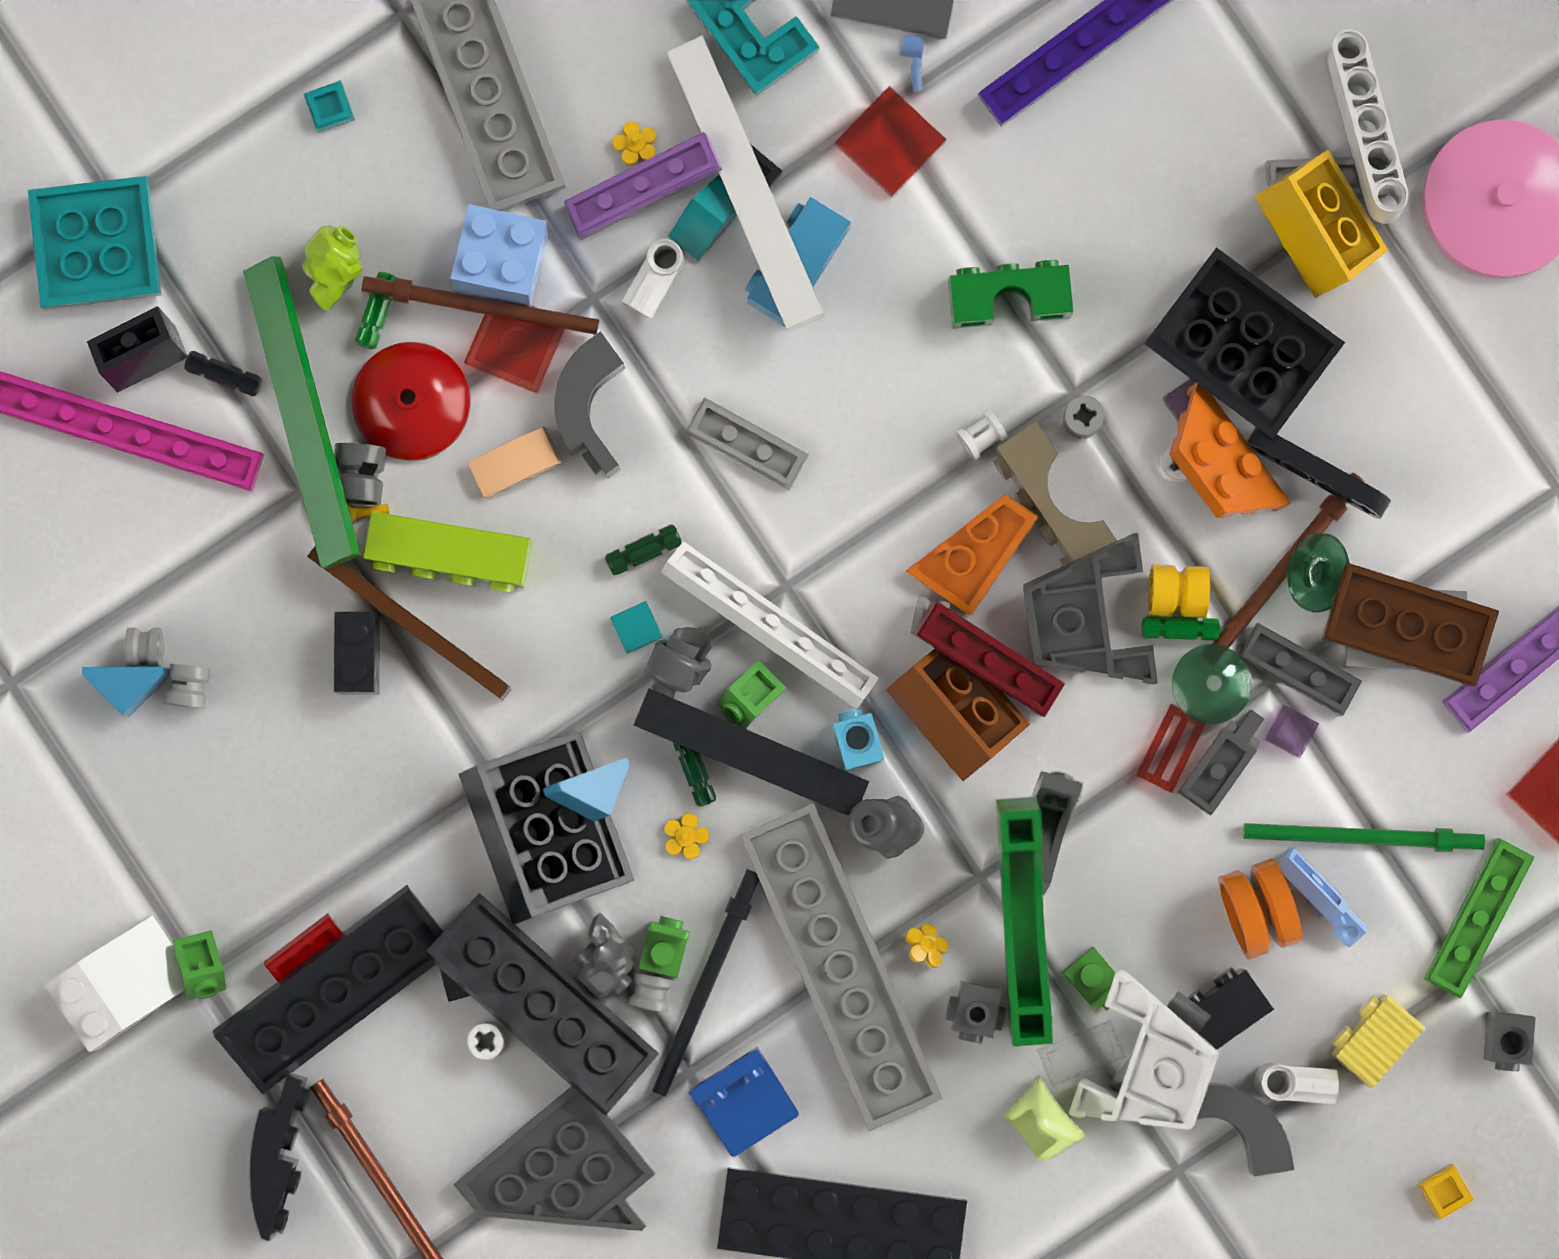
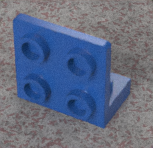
(744, 1102)

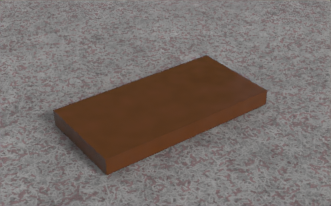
(1410, 624)

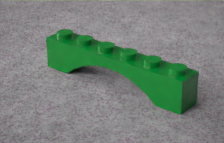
(1024, 921)

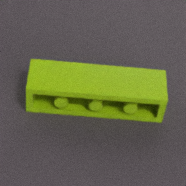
(447, 550)

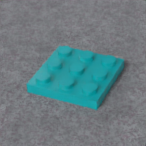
(94, 242)

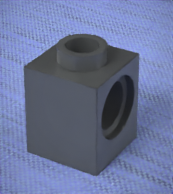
(1496, 1026)

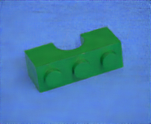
(1043, 287)

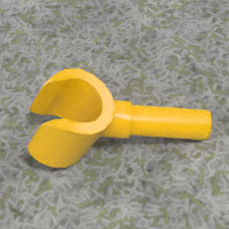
(361, 512)

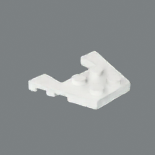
(1164, 1073)

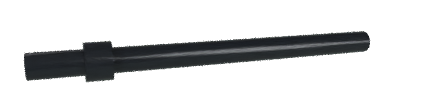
(737, 909)

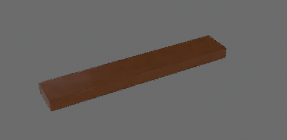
(416, 627)

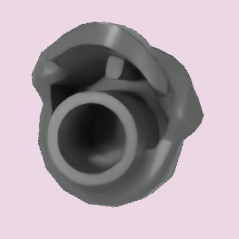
(679, 661)
(885, 825)
(605, 960)

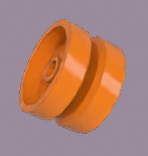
(1260, 909)

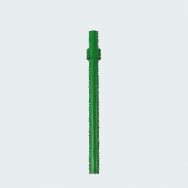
(1441, 839)

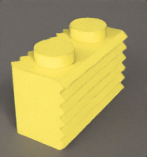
(1376, 1039)

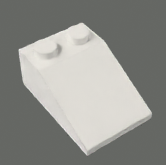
(118, 984)

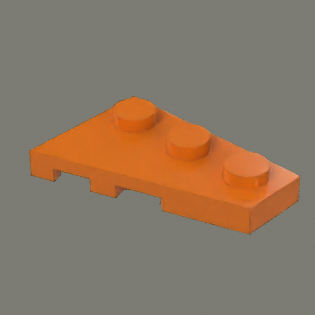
(975, 555)

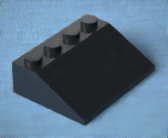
(1244, 343)
(535, 845)

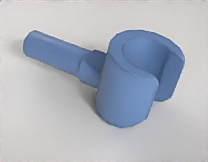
(913, 48)

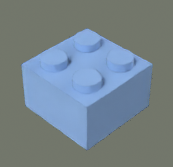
(499, 255)

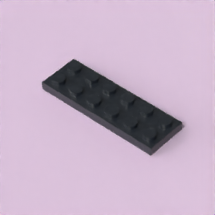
(331, 990)
(541, 1004)
(835, 1219)

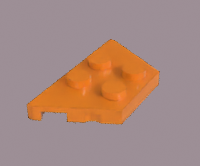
(1221, 461)

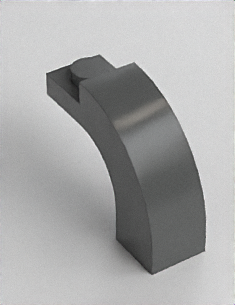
(579, 382)
(1057, 798)
(1260, 1130)

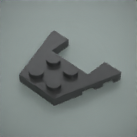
(1070, 615)

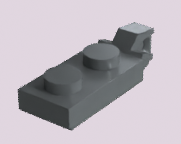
(1222, 763)

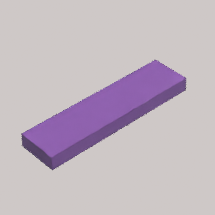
(642, 185)
(1507, 673)

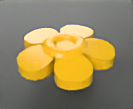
(635, 143)
(685, 836)
(926, 945)

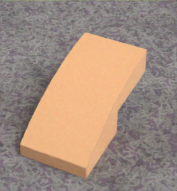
(514, 462)

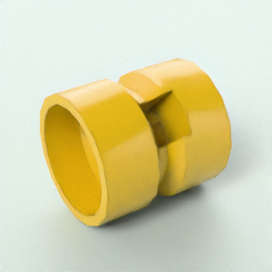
(1179, 591)

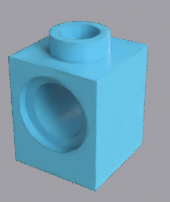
(857, 758)

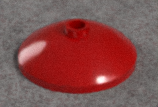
(429, 422)

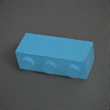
(816, 236)

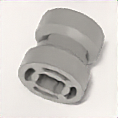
(187, 686)

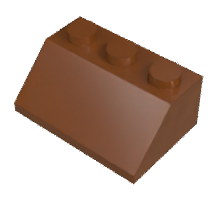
(957, 712)

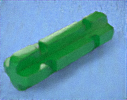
(374, 316)
(1180, 628)

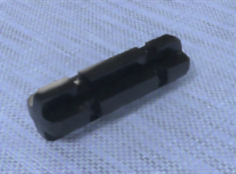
(223, 373)

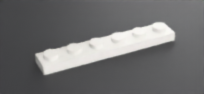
(769, 625)

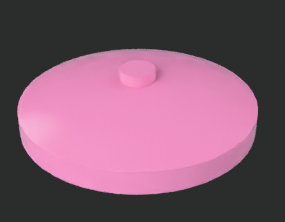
(1495, 199)

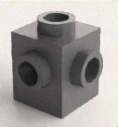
(971, 996)

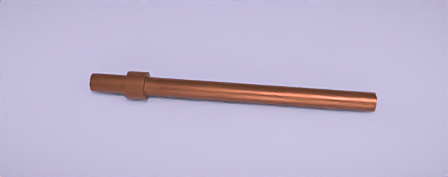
(403, 291)
(1331, 509)
(339, 1117)

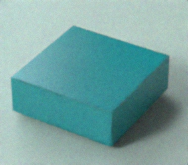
(329, 106)
(636, 627)

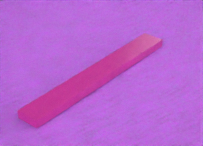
(129, 432)

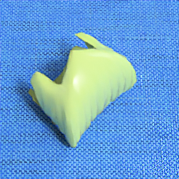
(1043, 1122)

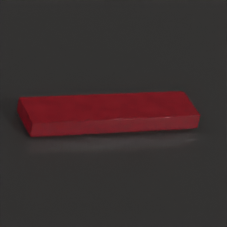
(988, 658)

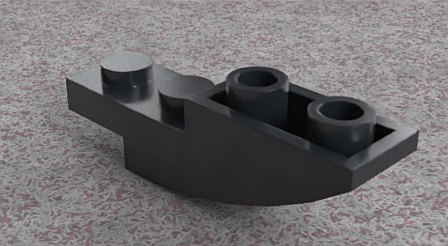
(270, 1170)

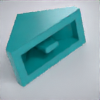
(704, 219)

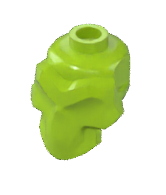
(331, 263)

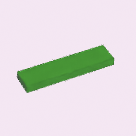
(1479, 918)

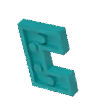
(755, 58)

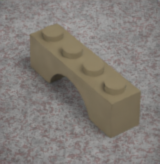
(1028, 461)

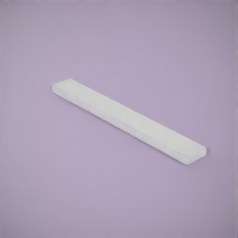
(746, 185)

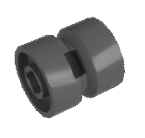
(359, 472)

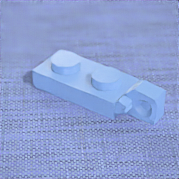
(1321, 897)

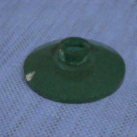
(1316, 571)
(1191, 689)

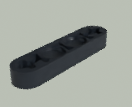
(1320, 473)

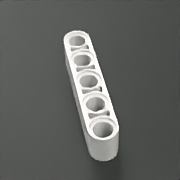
(1372, 109)

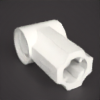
(653, 282)
(1299, 1084)

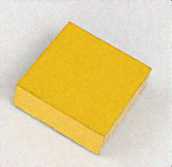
(1445, 1191)

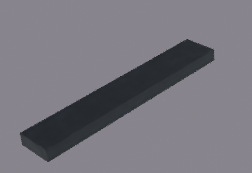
(750, 752)

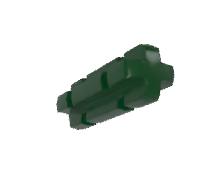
(643, 549)
(696, 775)

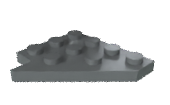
(561, 1169)

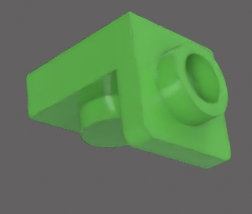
(750, 695)
(664, 947)
(200, 965)
(1091, 978)

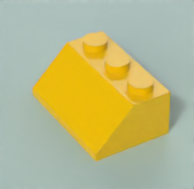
(1321, 224)

